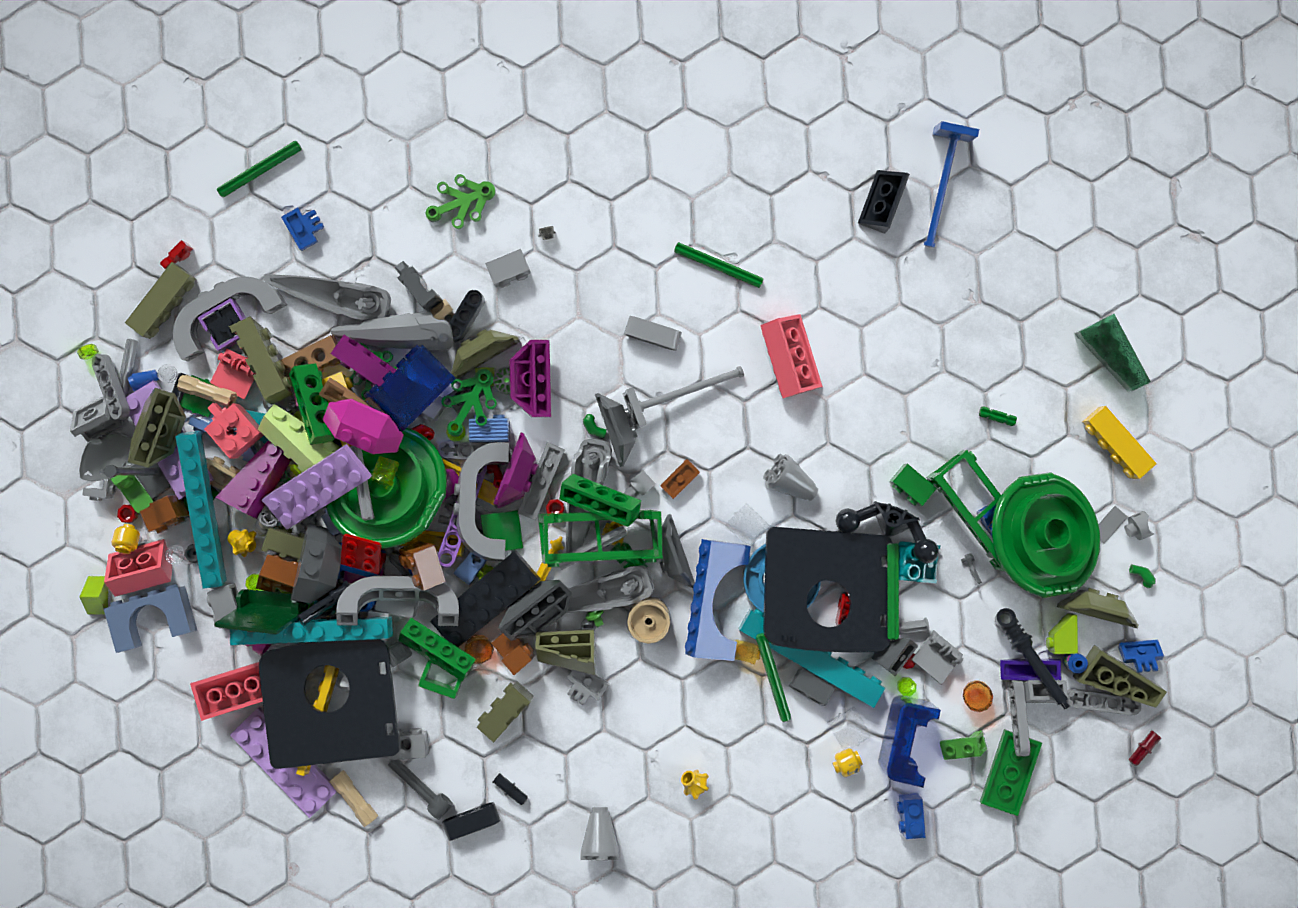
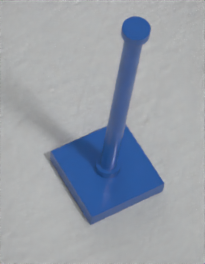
(954, 133)

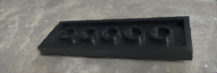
(489, 597)

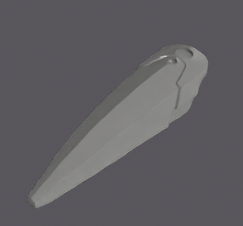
(340, 297)
(400, 332)
(593, 464)
(612, 590)

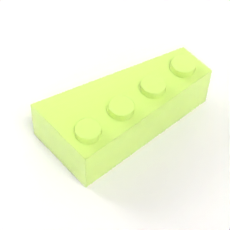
(292, 438)

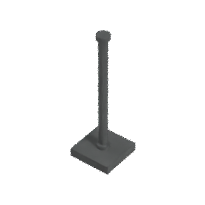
(151, 478)

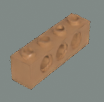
(311, 355)

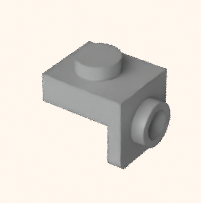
(108, 491)

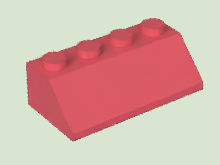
(791, 355)
(227, 691)

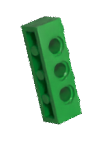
(299, 377)
(600, 500)
(436, 649)

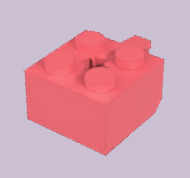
(223, 425)

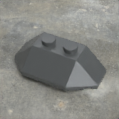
(618, 427)
(674, 558)
(317, 565)
(536, 610)

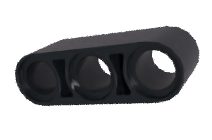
(473, 309)
(471, 821)

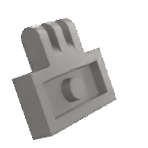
(586, 685)

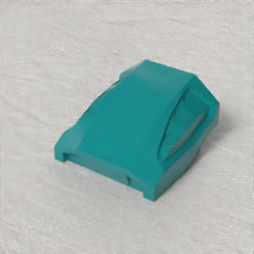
(911, 569)

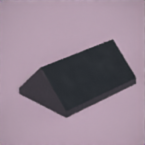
(883, 200)

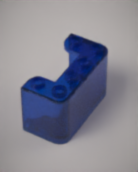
(410, 387)
(899, 735)

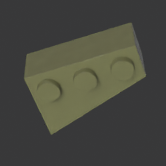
(284, 542)
(567, 649)

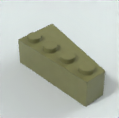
(1116, 677)

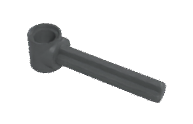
(438, 804)

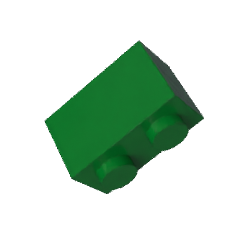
(912, 485)

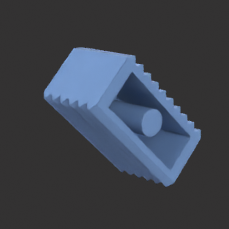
(494, 431)

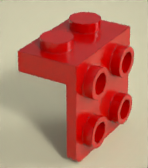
(362, 554)

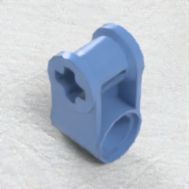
(469, 568)

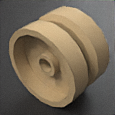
(649, 631)

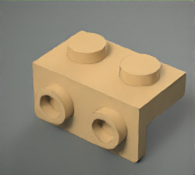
(221, 473)

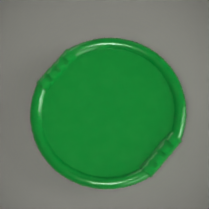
(400, 509)
(1046, 535)

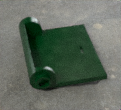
(262, 612)

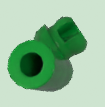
(591, 427)
(1148, 578)

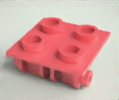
(233, 373)

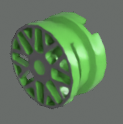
(502, 380)

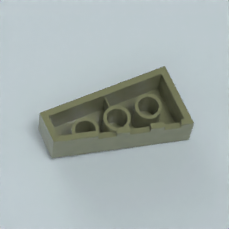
(262, 359)

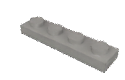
(541, 481)

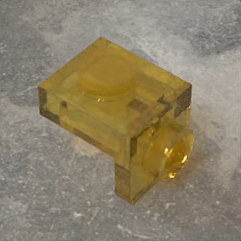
(747, 651)

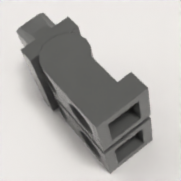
(417, 286)

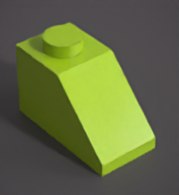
(1064, 636)

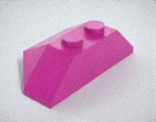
(362, 426)

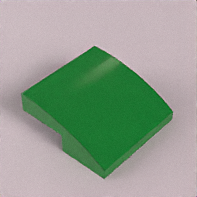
(503, 526)

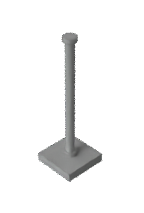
(637, 407)

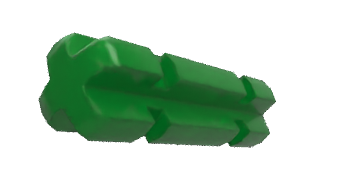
(997, 416)

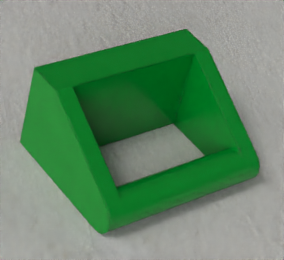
(436, 686)

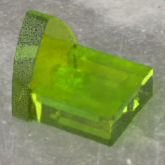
(385, 471)

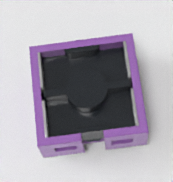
(218, 322)

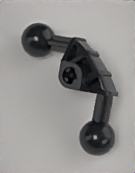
(892, 522)

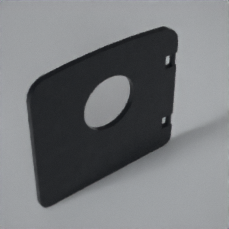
(804, 557)
(307, 736)

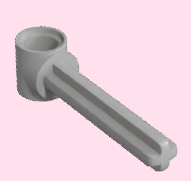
(640, 485)

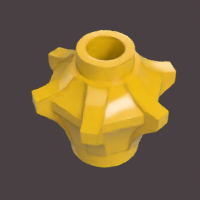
(242, 541)
(694, 783)

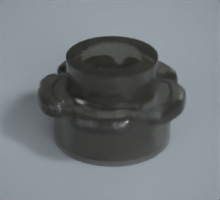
(547, 233)

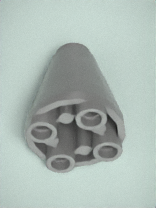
(790, 479)
(599, 837)

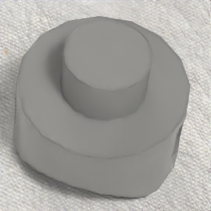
(1138, 526)

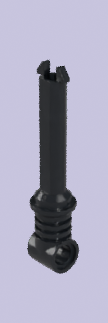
(1023, 644)

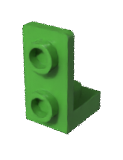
(133, 492)
(964, 747)

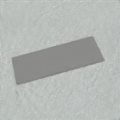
(1111, 523)

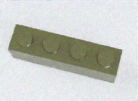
(160, 301)

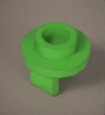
(596, 617)

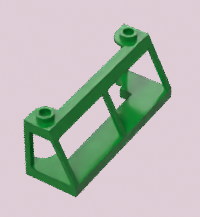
(972, 523)
(553, 560)

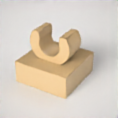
(442, 310)

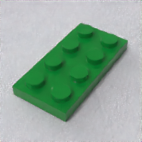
(1009, 775)

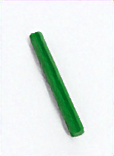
(259, 168)
(718, 264)
(893, 591)
(773, 677)

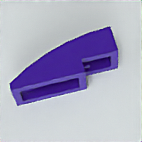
(1021, 670)

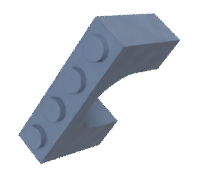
(123, 616)

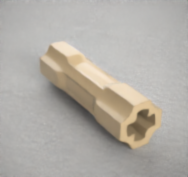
(207, 391)
(345, 787)

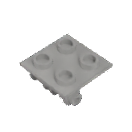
(937, 657)

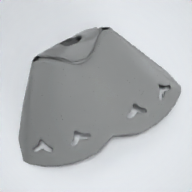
(104, 452)

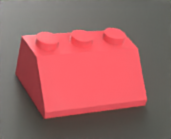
(139, 569)

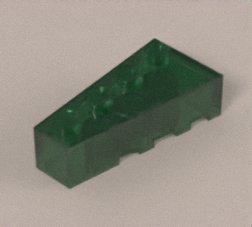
(1114, 351)

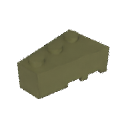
(504, 710)

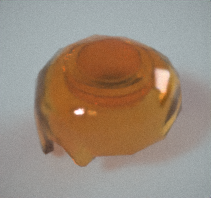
(479, 648)
(977, 696)

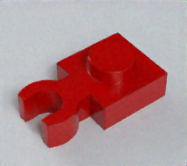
(178, 253)

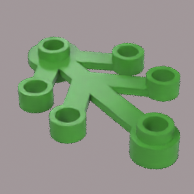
(464, 200)

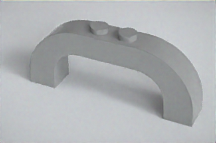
(187, 321)
(465, 491)
(395, 589)

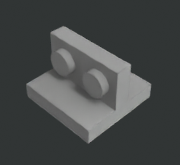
(93, 420)

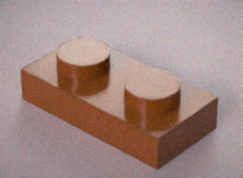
(680, 478)

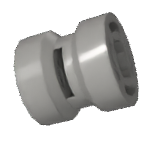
(265, 521)

